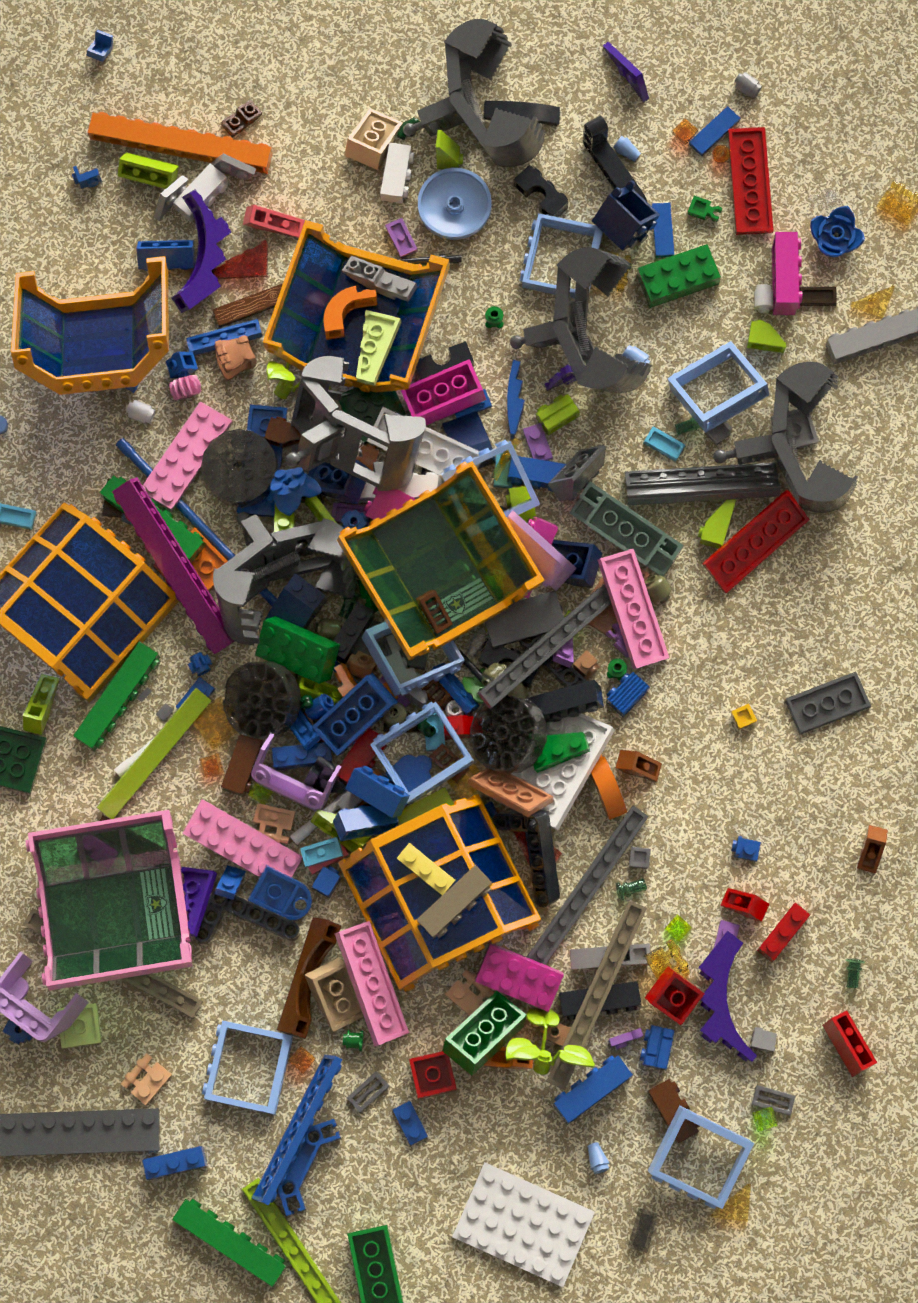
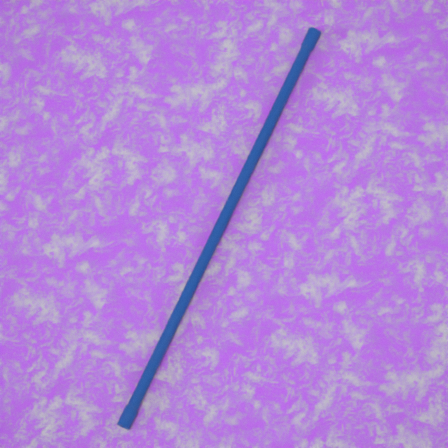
(130, 453)

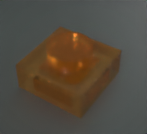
(684, 131)
(212, 765)
(302, 1059)

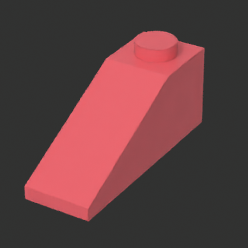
(272, 221)

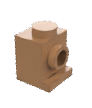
(361, 664)
(586, 665)
(558, 1039)

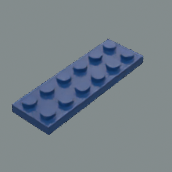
(258, 421)

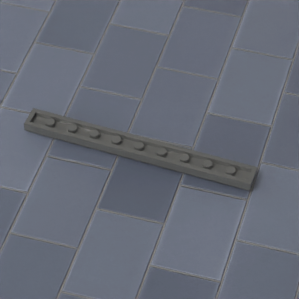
(545, 647)
(588, 886)

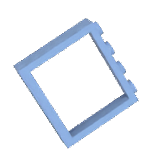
(556, 223)
(728, 408)
(486, 454)
(380, 630)
(411, 721)
(279, 1074)
(654, 1169)

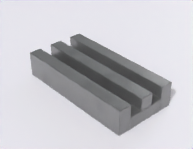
(362, 1086)
(775, 1092)

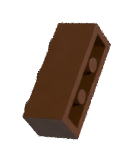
(241, 764)
(667, 1102)

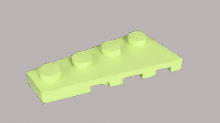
(377, 340)

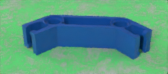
(301, 1166)

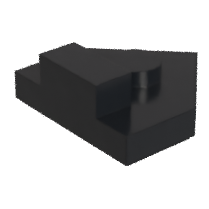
(320, 775)

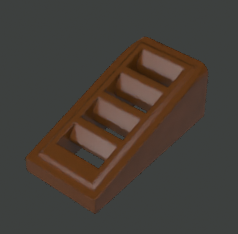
(428, 614)
(442, 698)
(459, 776)

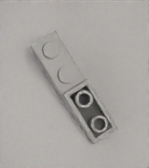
(377, 279)
(399, 665)
(592, 957)

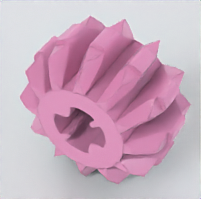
(185, 387)

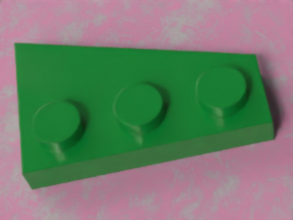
(560, 749)

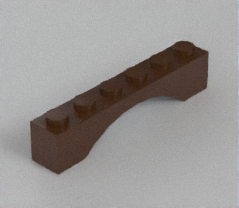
(282, 435)
(296, 1011)

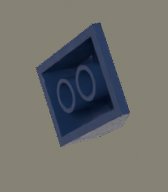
(470, 432)
(338, 483)
(584, 558)
(298, 602)

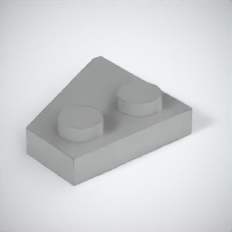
(233, 167)
(168, 196)

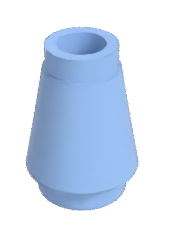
(626, 148)
(597, 1158)

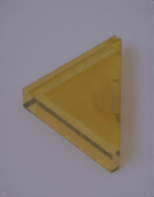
(875, 303)
(504, 460)
(736, 1207)

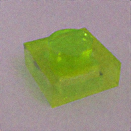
(260, 793)
(678, 928)
(765, 1119)

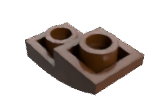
(244, 116)

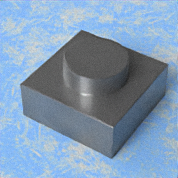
(639, 857)

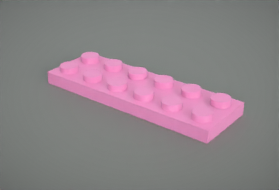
(185, 456)
(633, 608)
(239, 841)
(371, 983)

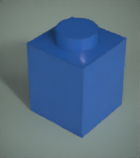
(326, 881)

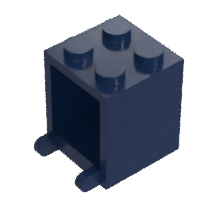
(626, 217)

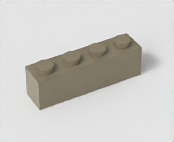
(455, 902)

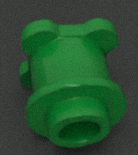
(494, 321)
(612, 673)
(353, 1040)

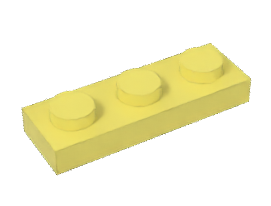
(426, 869)

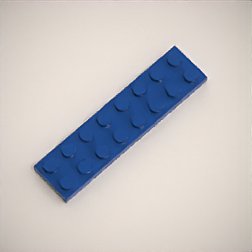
(294, 1134)

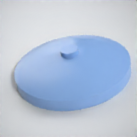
(454, 203)

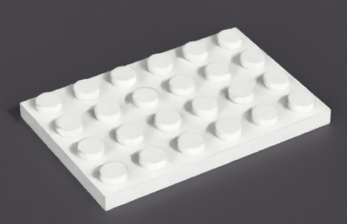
(569, 777)
(523, 1224)

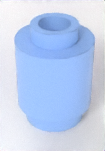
(636, 354)

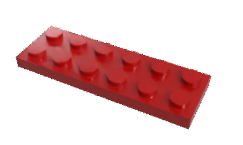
(750, 181)
(756, 541)

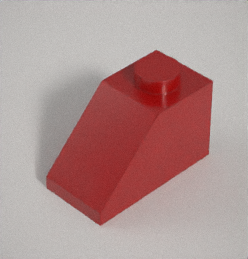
(461, 725)
(745, 904)

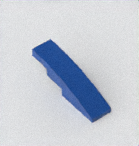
(514, 403)

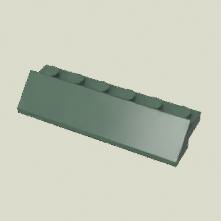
(626, 529)

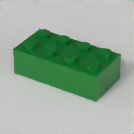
(678, 276)
(297, 649)
(484, 1033)
(375, 1265)

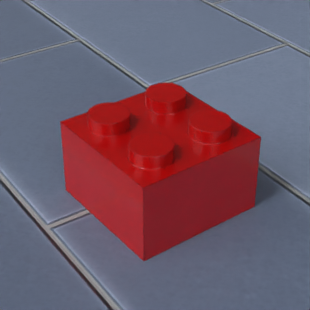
(674, 995)
(432, 1075)

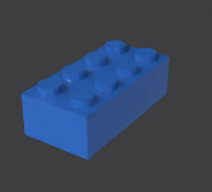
(355, 714)
(592, 1090)

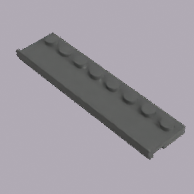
(702, 483)
(80, 1132)

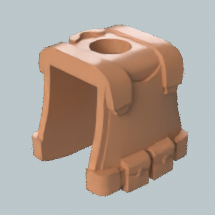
(234, 356)

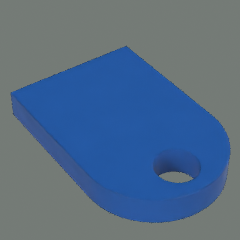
(280, 893)

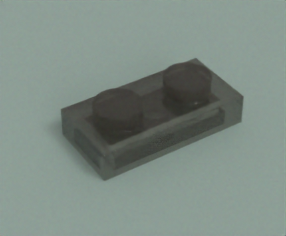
(642, 1230)

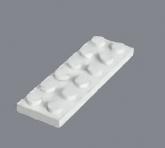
(435, 450)

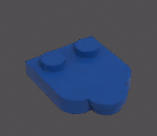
(412, 771)

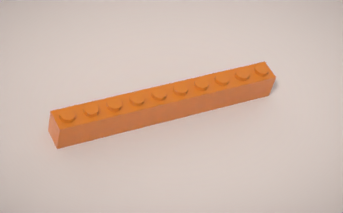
(176, 142)

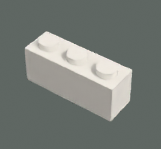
(396, 173)
(208, 185)

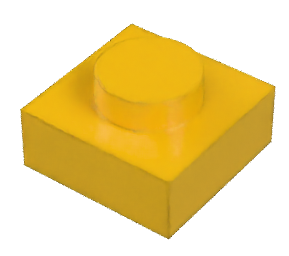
(743, 716)

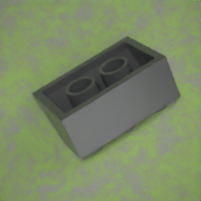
(578, 472)

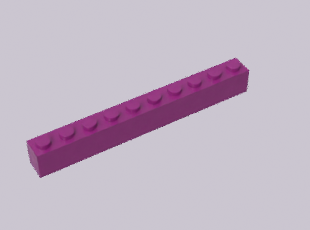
(173, 563)

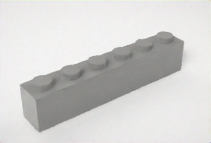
(873, 336)

